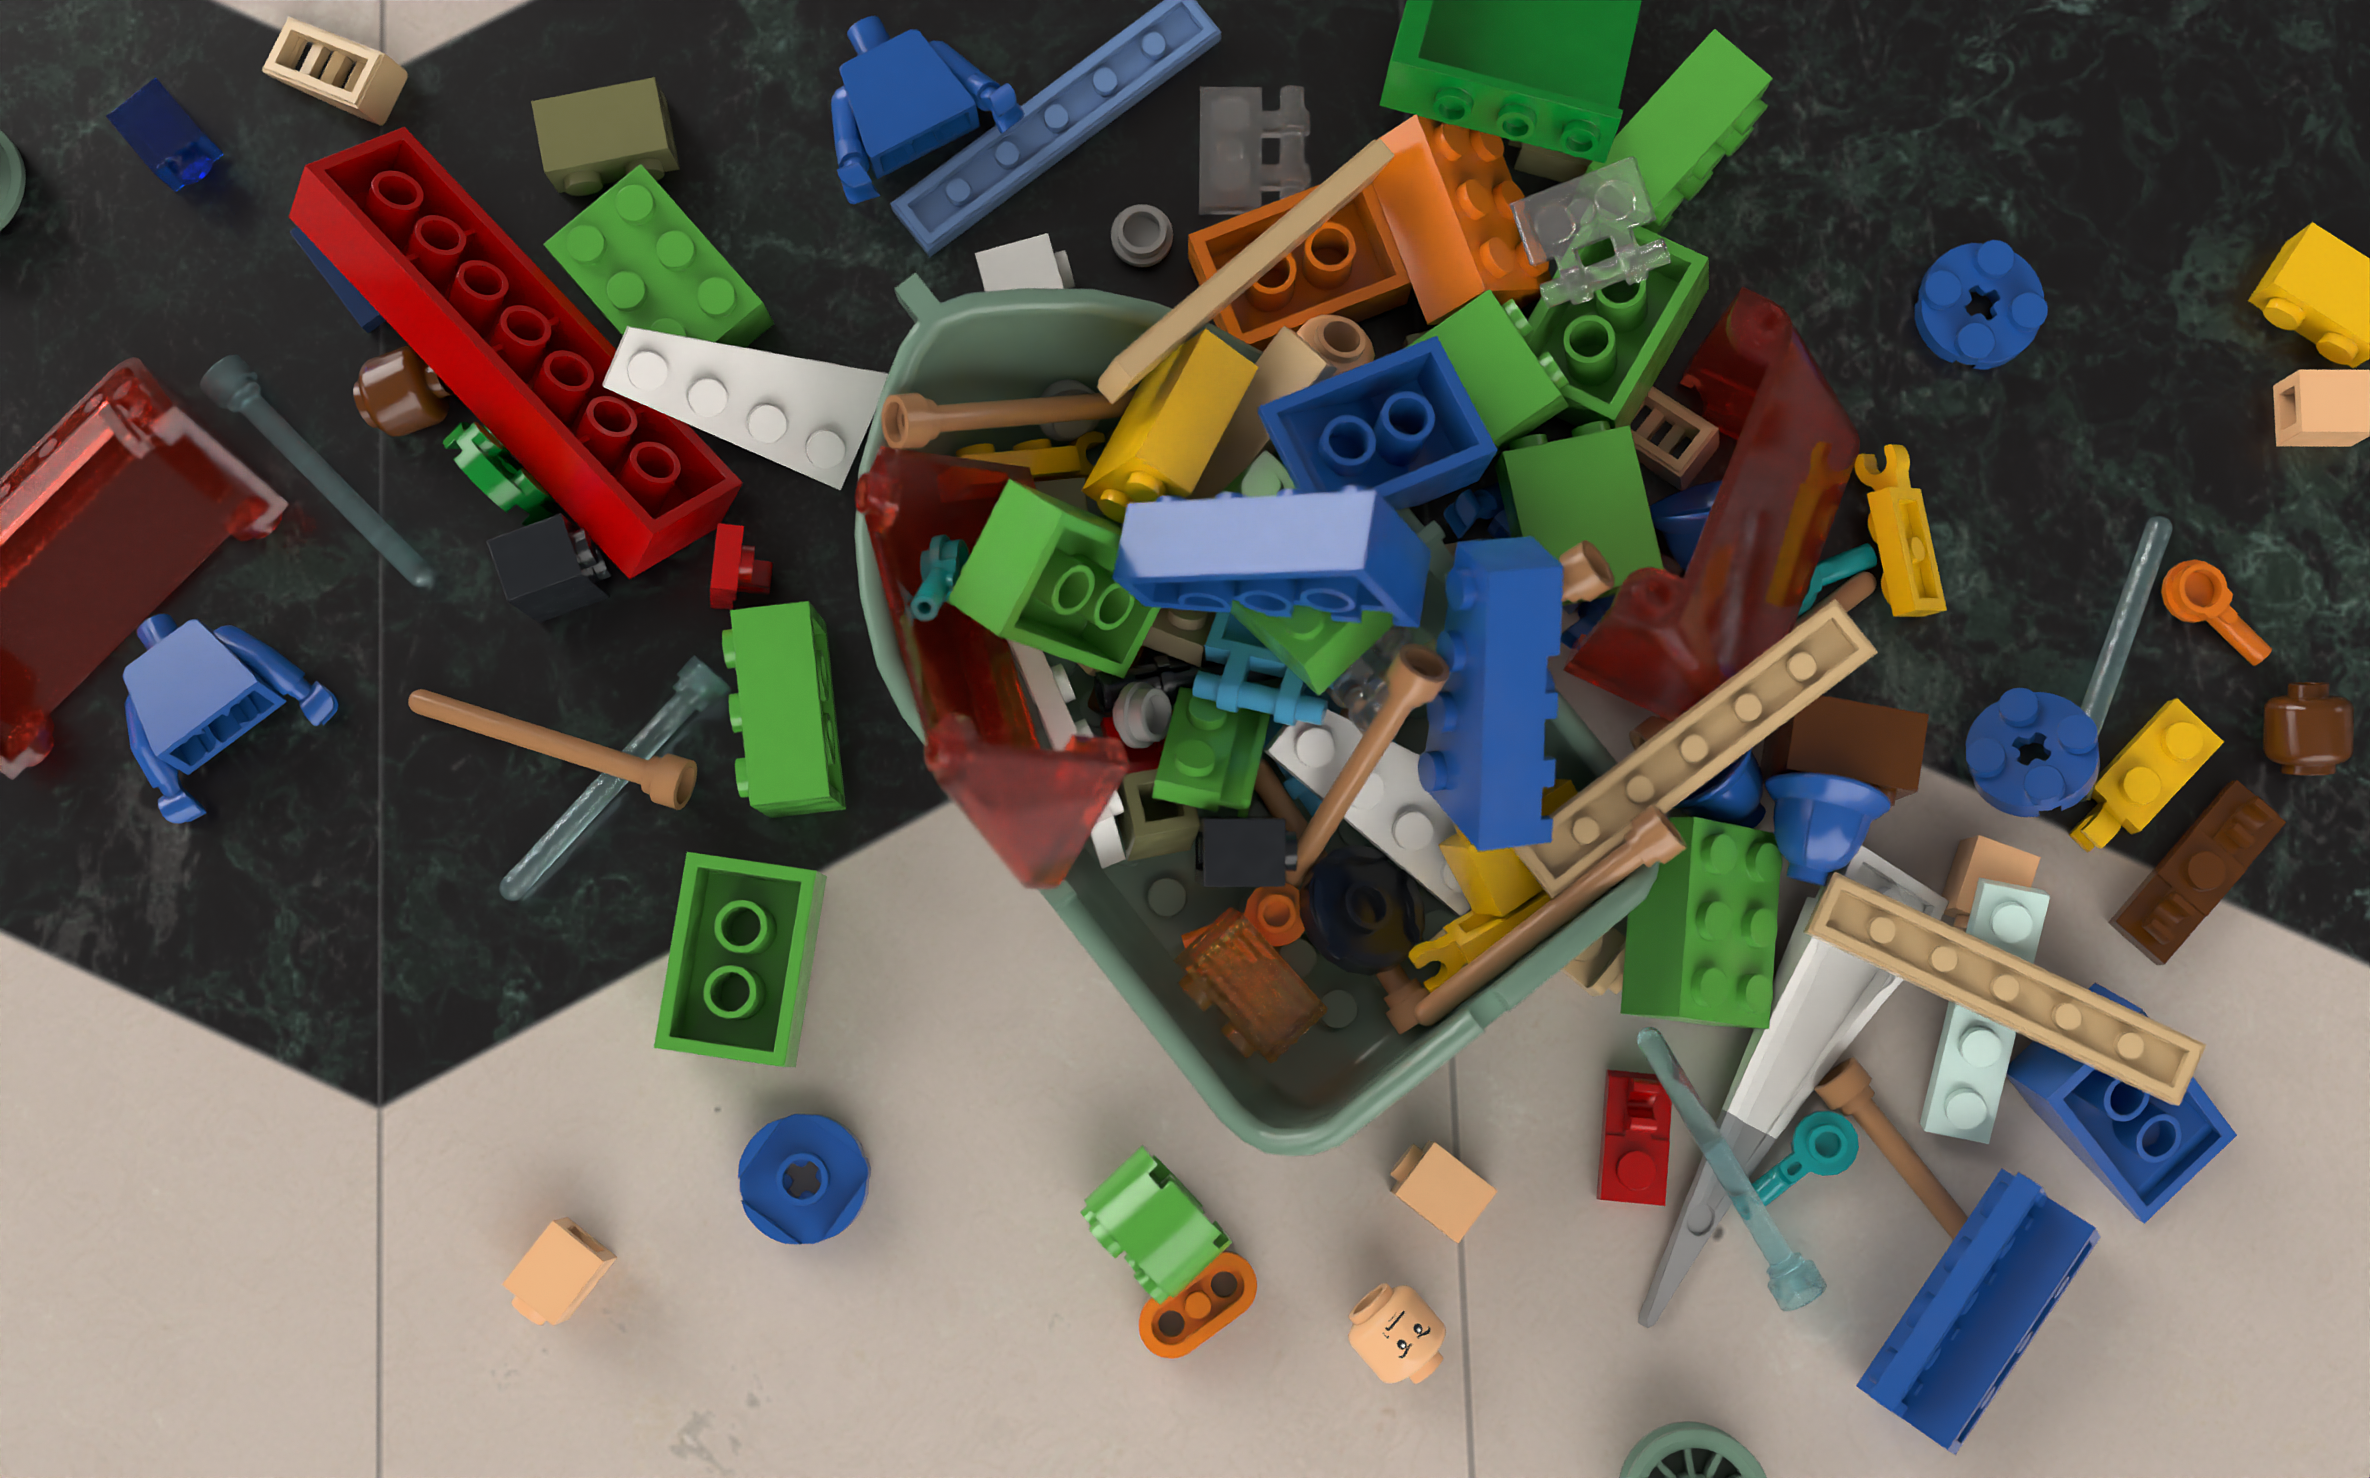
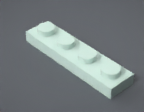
(1971, 1048)

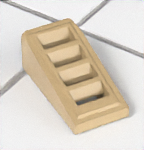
(371, 85)
(1685, 423)

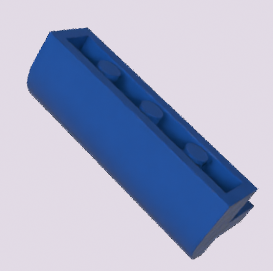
(1979, 1310)

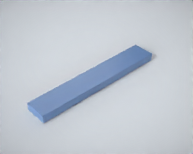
(1055, 122)

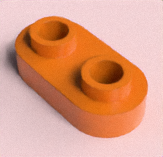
(1200, 1307)

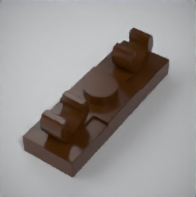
(2197, 872)

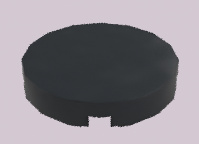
(1361, 910)

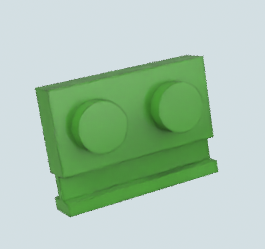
(1210, 755)

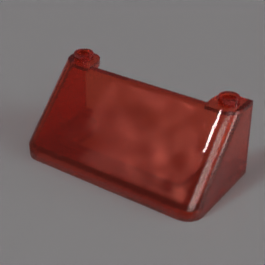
(1796, 446)
(102, 533)
(975, 720)

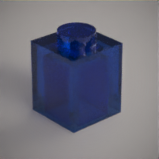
(165, 135)

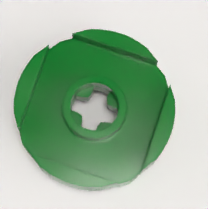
(497, 473)

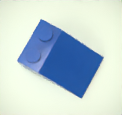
(1384, 427)
(2123, 1135)

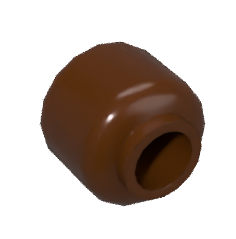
(400, 393)
(2308, 729)

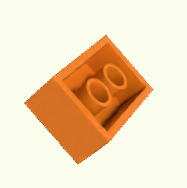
(1453, 217)
(1339, 270)

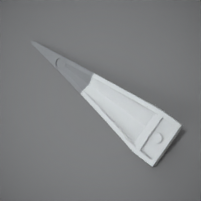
(1815, 1013)

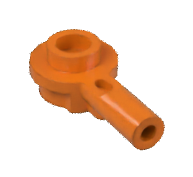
(2199, 593)
(1272, 912)

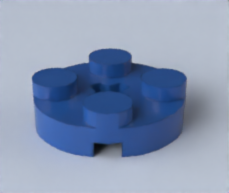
(1990, 271)
(2024, 719)
(766, 1184)

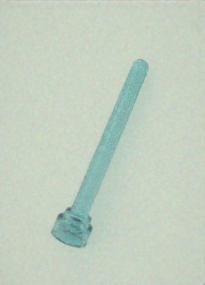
(234, 386)
(2125, 623)
(695, 690)
(1793, 1279)

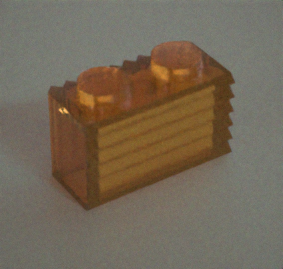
(1249, 986)

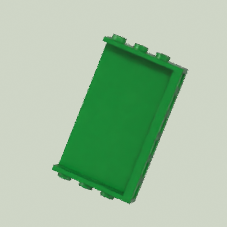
(1516, 68)

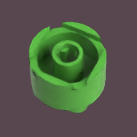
(1156, 1223)

